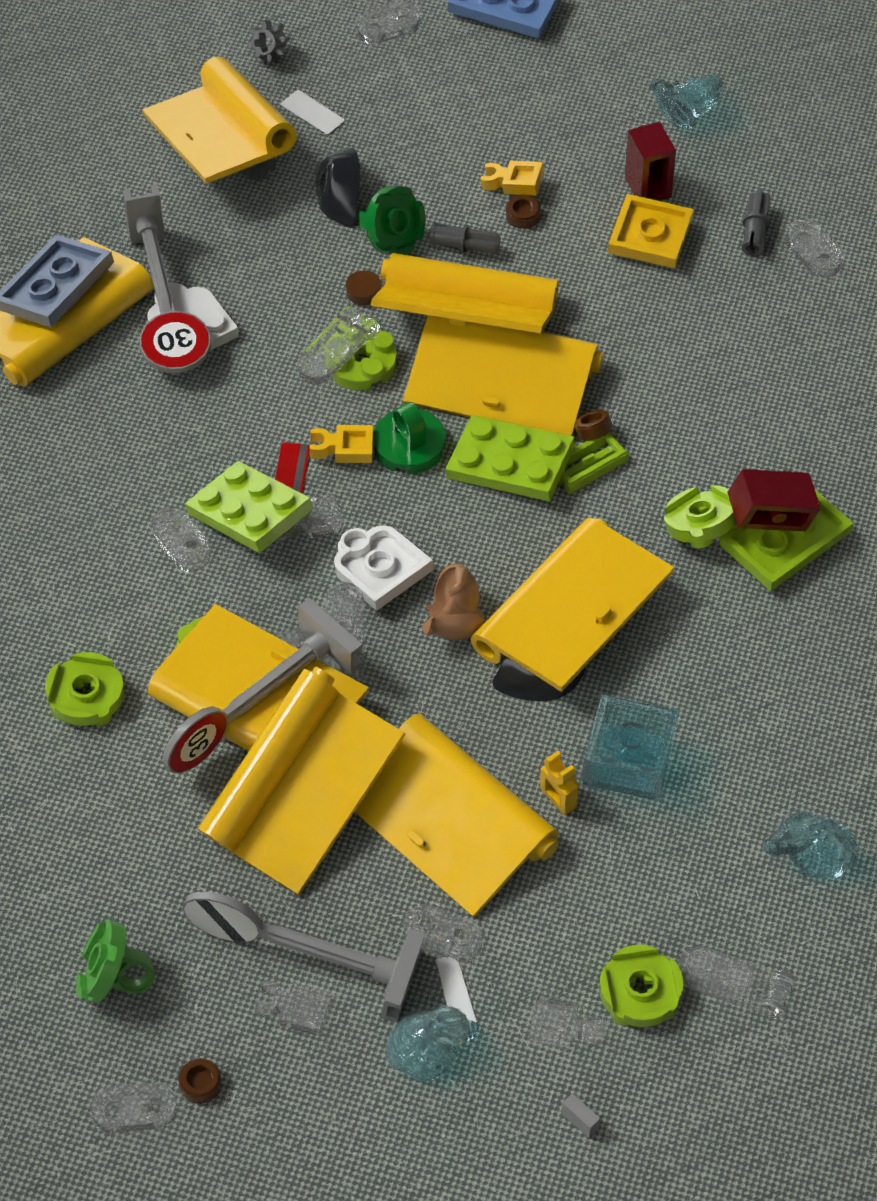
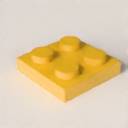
(650, 231)

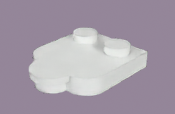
(204, 306)
(380, 563)

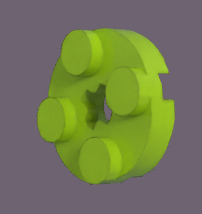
(378, 367)
(700, 516)
(85, 708)
(636, 1008)

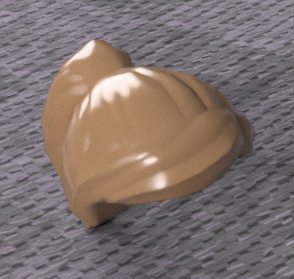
(455, 605)

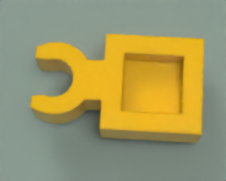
(516, 179)
(348, 444)
(559, 783)

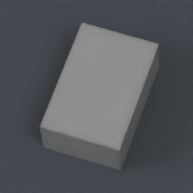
(580, 1115)

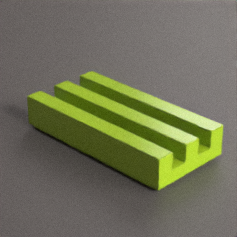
(592, 465)

